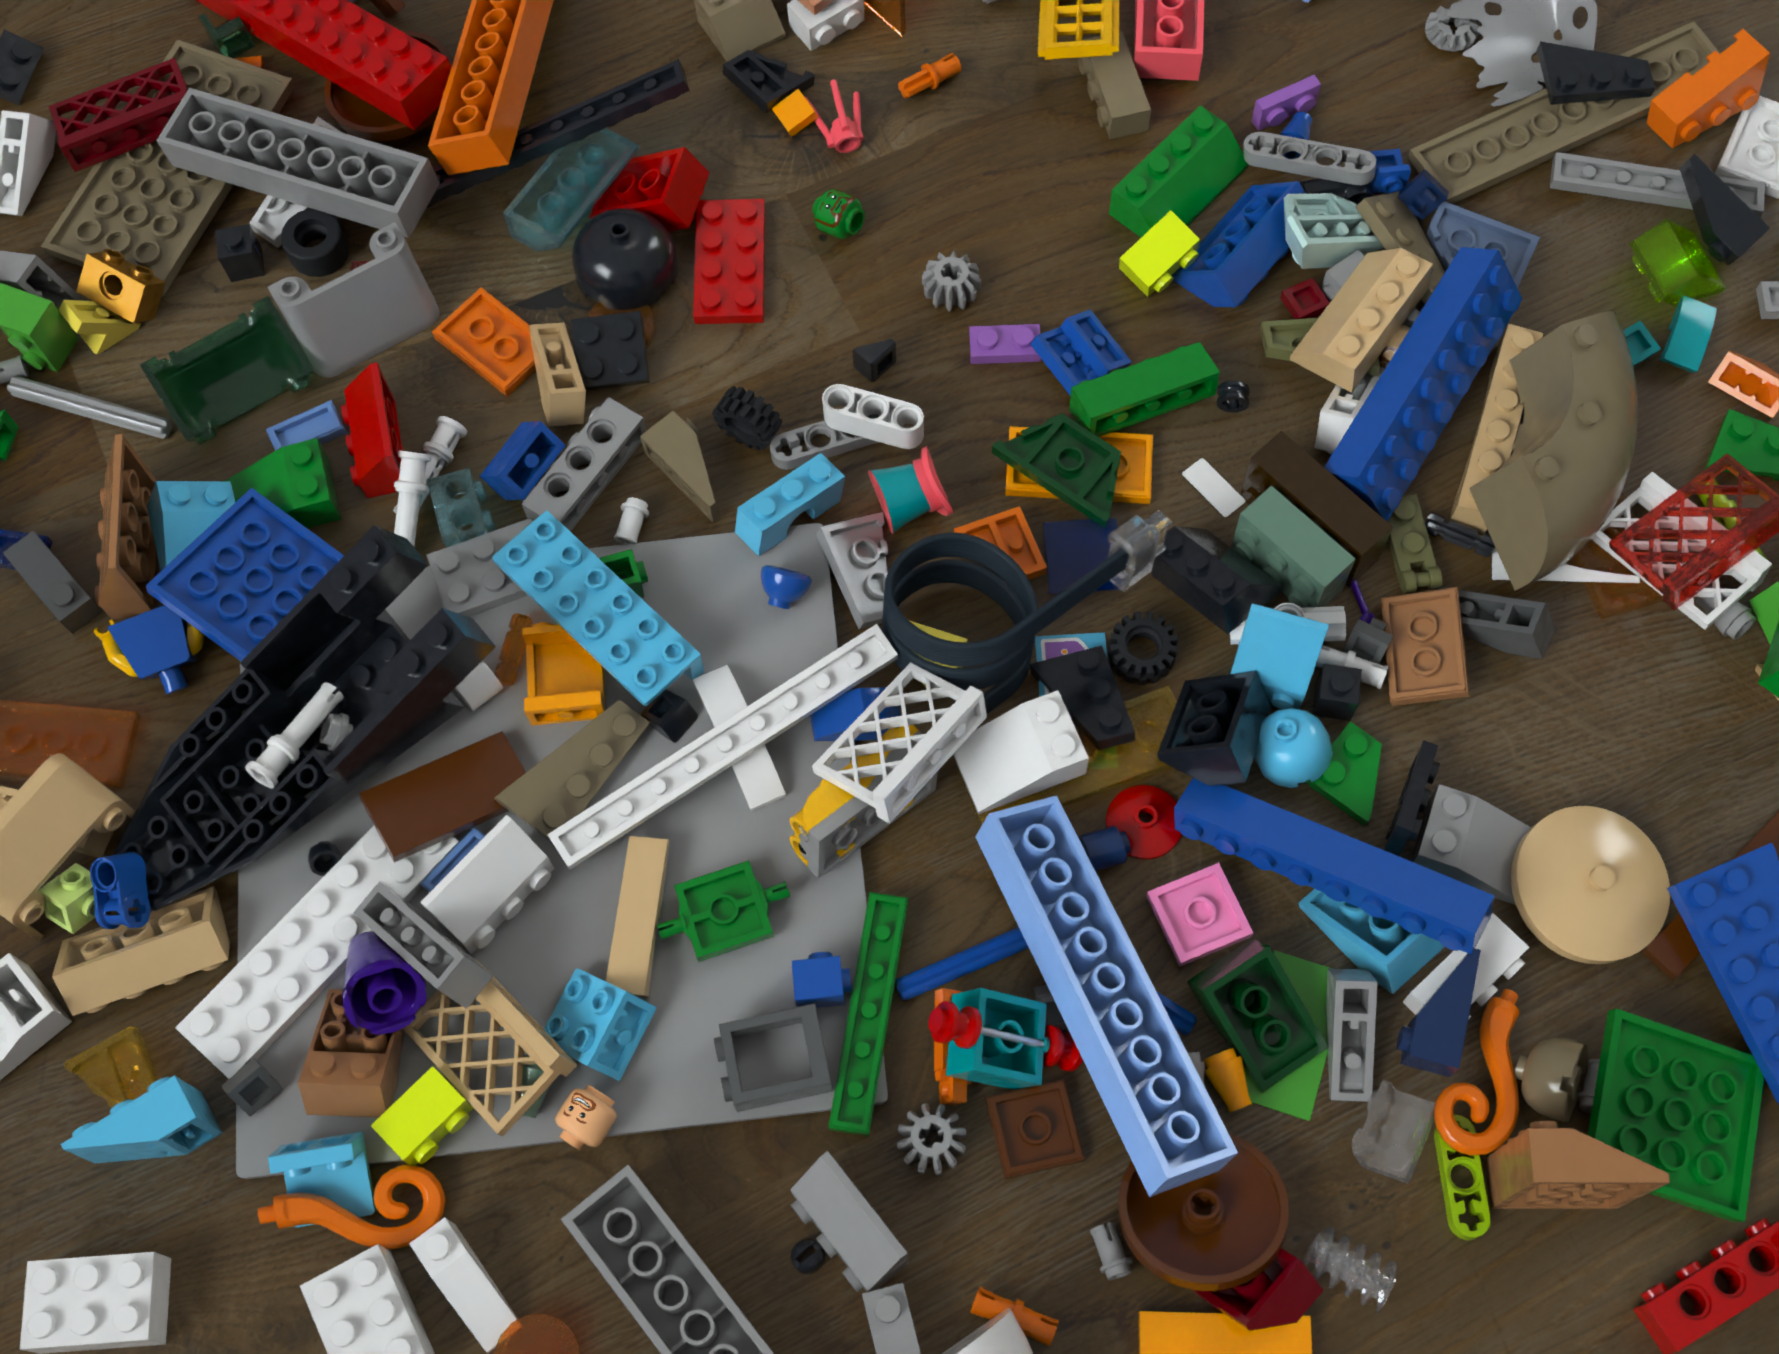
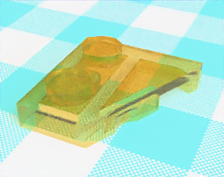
(116, 1067)

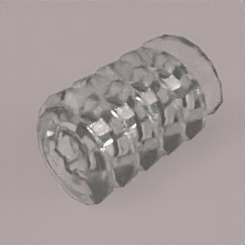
(1351, 1267)

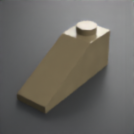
(677, 452)

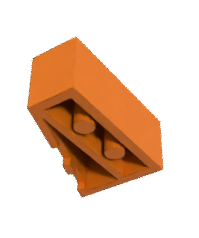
(1712, 94)

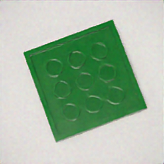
(1680, 1109)

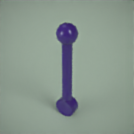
(1366, 615)

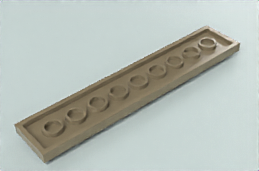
(1534, 130)

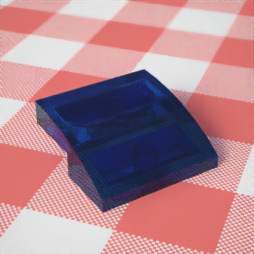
(1074, 550)

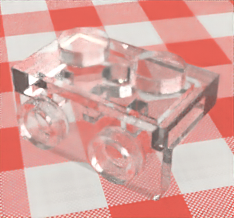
(1393, 1132)

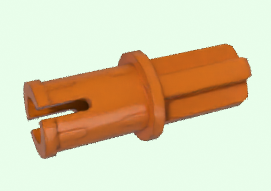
(930, 75)

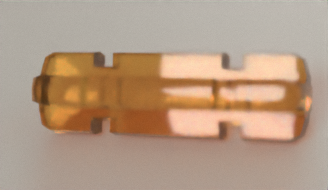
(512, 649)

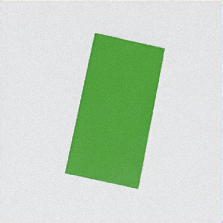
(1299, 1089)

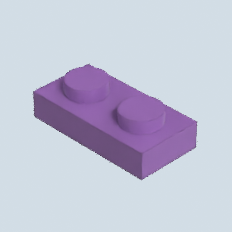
(1284, 103)
(1003, 343)

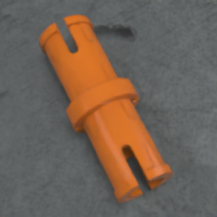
(1033, 1324)

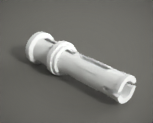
(441, 448)
(410, 488)
(285, 747)

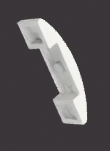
(756, 771)

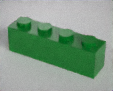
(1144, 390)

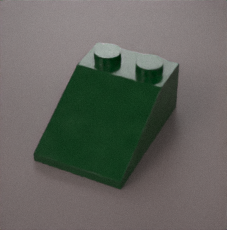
(1258, 1013)

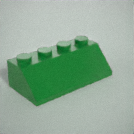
(1179, 174)

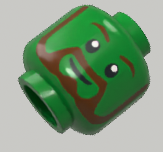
(838, 214)

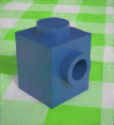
(820, 980)

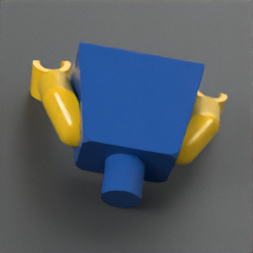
(153, 646)

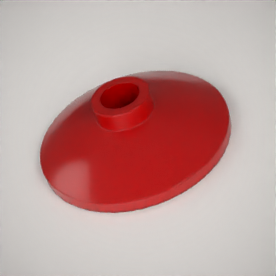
(1146, 839)

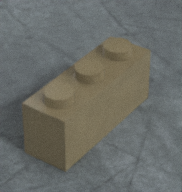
(1117, 91)

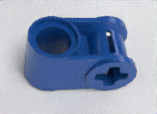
(117, 886)

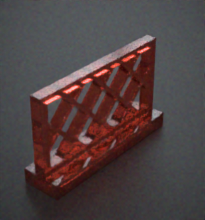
(1717, 557)

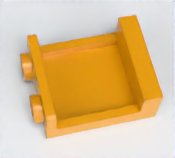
(561, 677)

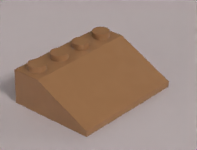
(128, 546)
(1565, 1171)

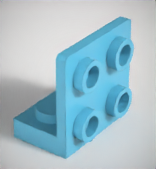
(599, 1023)
(329, 1168)

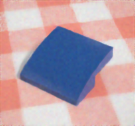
(1079, 350)

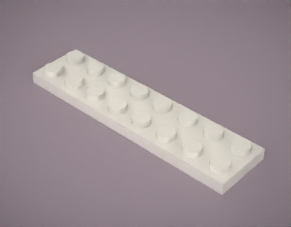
(300, 954)

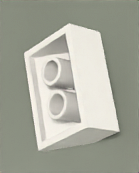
(488, 885)

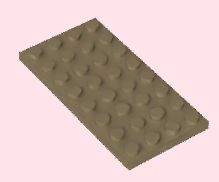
(144, 202)

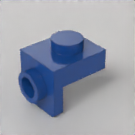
(1390, 172)

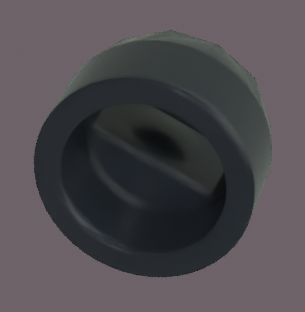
(316, 860)
(813, 1262)

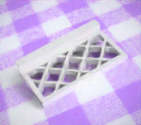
(1653, 491)
(928, 752)

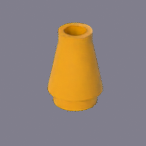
(1228, 1078)

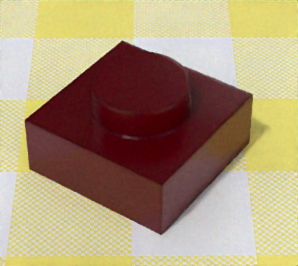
(1304, 300)

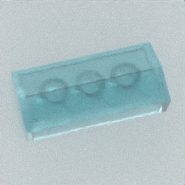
(567, 189)

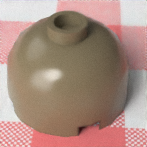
(1553, 1076)

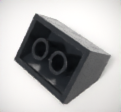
(1212, 576)
(1216, 728)

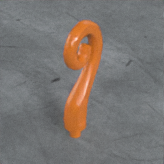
(1494, 1035)
(309, 1208)

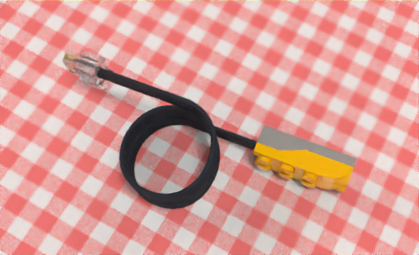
(839, 823)

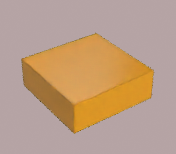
(795, 112)

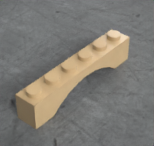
(1496, 425)

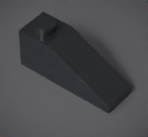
(1721, 215)

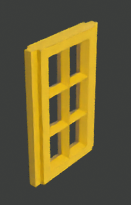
(1050, 29)

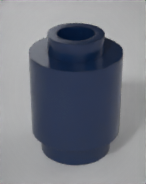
(1106, 847)

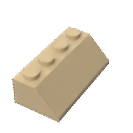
(1364, 316)
(128, 961)

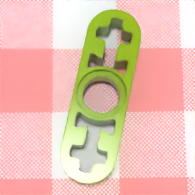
(1476, 1207)

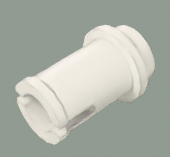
(631, 520)

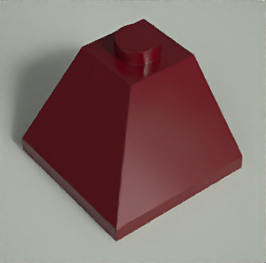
(1272, 1298)

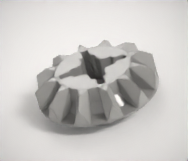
(1441, 35)

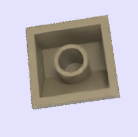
(739, 25)

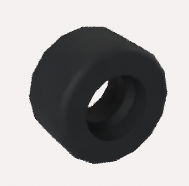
(320, 259)

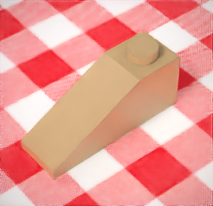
(557, 375)

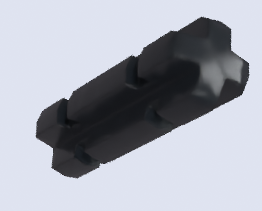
(1459, 534)

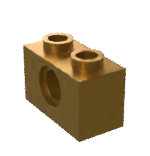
(121, 286)

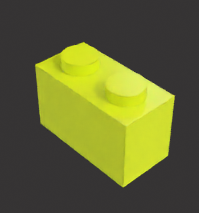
(1160, 254)
(423, 1118)

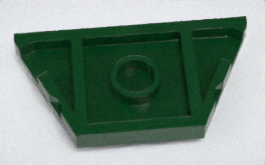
(1067, 464)

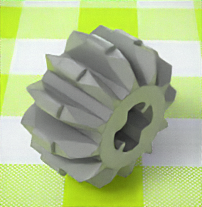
(951, 281)
(939, 1151)

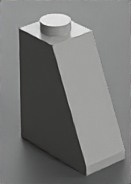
(33, 276)

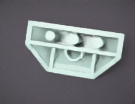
(1325, 229)

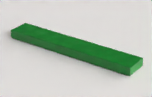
(868, 1014)

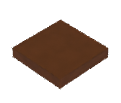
(1035, 1129)

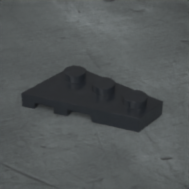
(1089, 695)
(1413, 799)

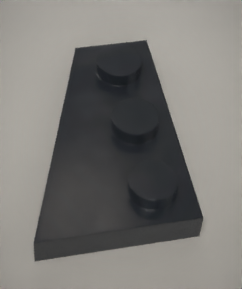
(1590, 75)

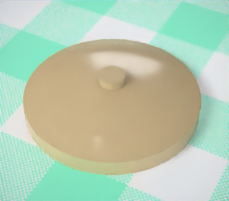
(1590, 885)

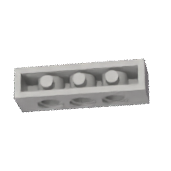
(604, 461)
(423, 945)

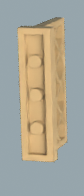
(518, 1025)

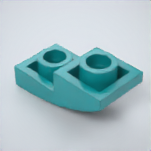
(1689, 334)

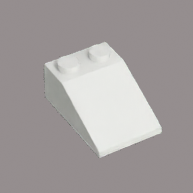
(1021, 753)

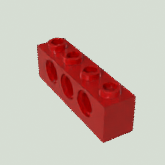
(1661, 1308)

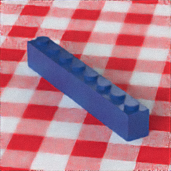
(1335, 864)

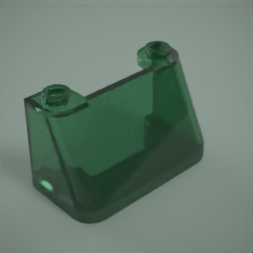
(229, 372)

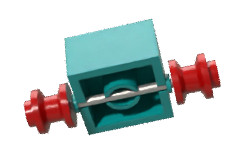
(1000, 1039)

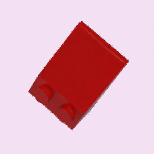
(659, 184)

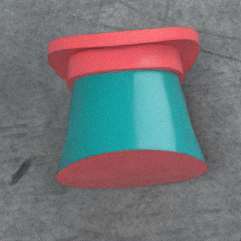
(909, 491)

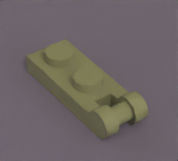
(1412, 547)

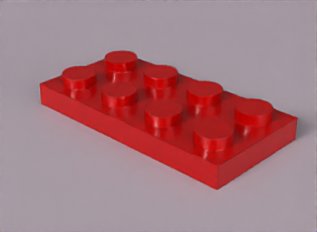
(729, 261)

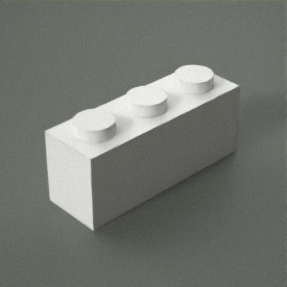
(1498, 957)

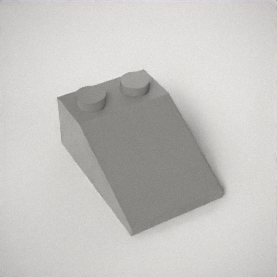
(1469, 841)

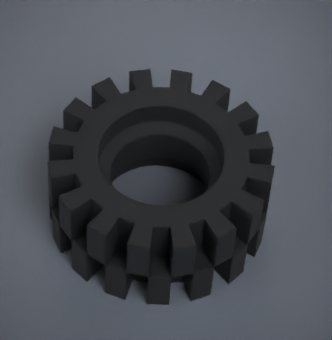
(747, 418)
(1148, 628)

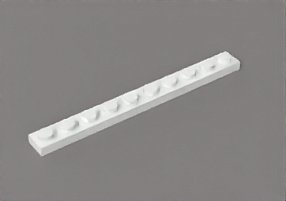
(722, 746)

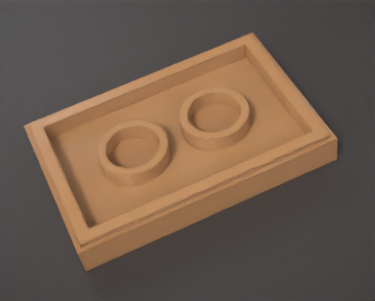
(1426, 647)

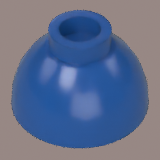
(784, 585)

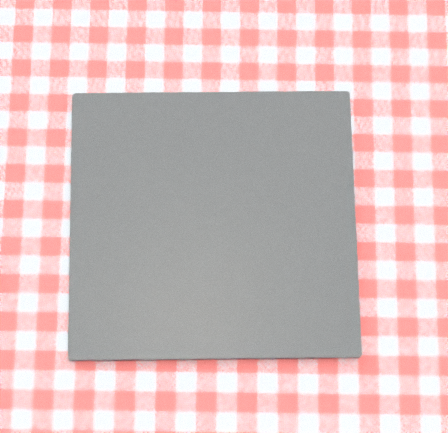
(717, 603)

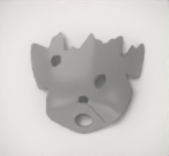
(1515, 36)

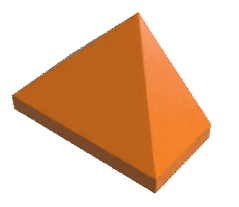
(1749, 382)

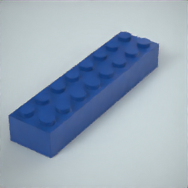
(1426, 379)

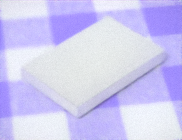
(1754, 147)

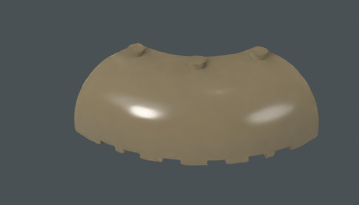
(1567, 451)

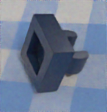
(1423, 194)

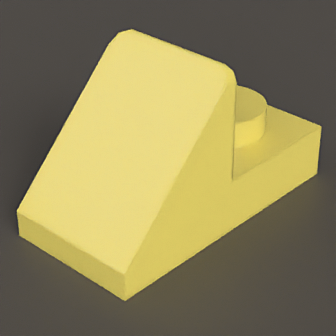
(96, 324)

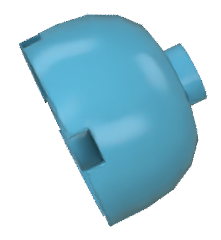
(1293, 748)

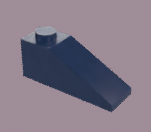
(1438, 1030)

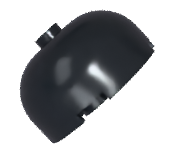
(624, 259)

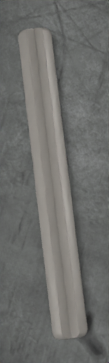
(89, 407)

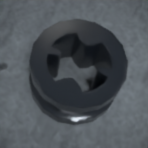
(1233, 396)

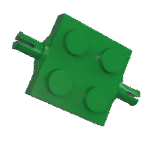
(723, 911)

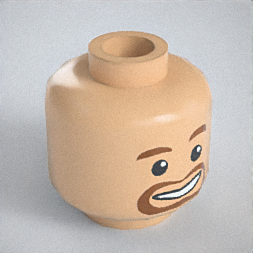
(585, 1117)

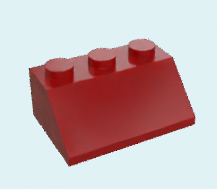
(374, 432)

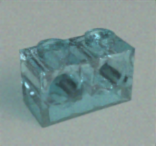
(456, 513)

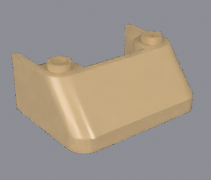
(43, 829)

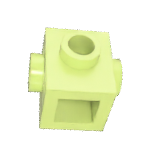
(70, 898)

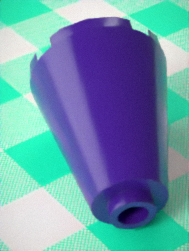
(380, 986)

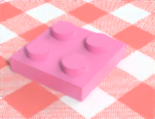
(1199, 914)

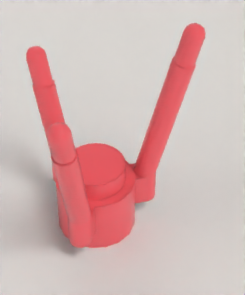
(844, 134)

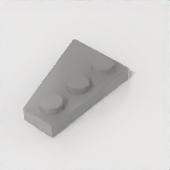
(859, 564)

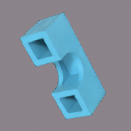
(767, 516)

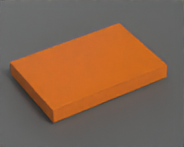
(489, 341)

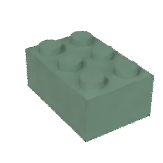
(1292, 550)

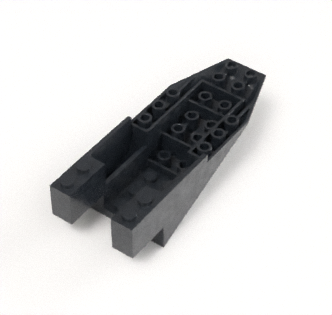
(204, 806)

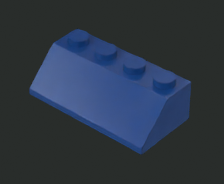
(1240, 247)

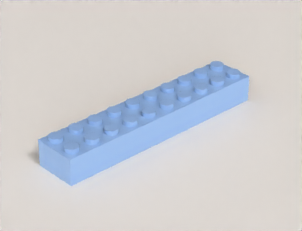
(1105, 996)

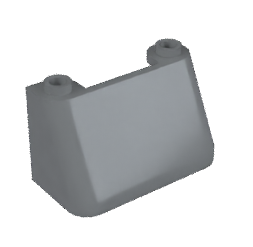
(361, 309)

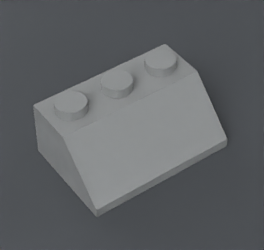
(848, 1225)

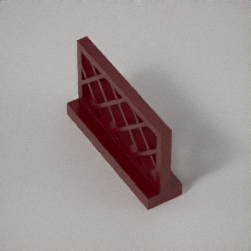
(125, 128)

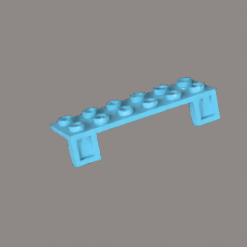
(597, 609)

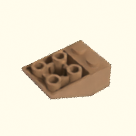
(348, 1066)

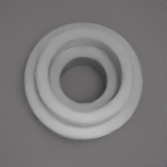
(335, 730)

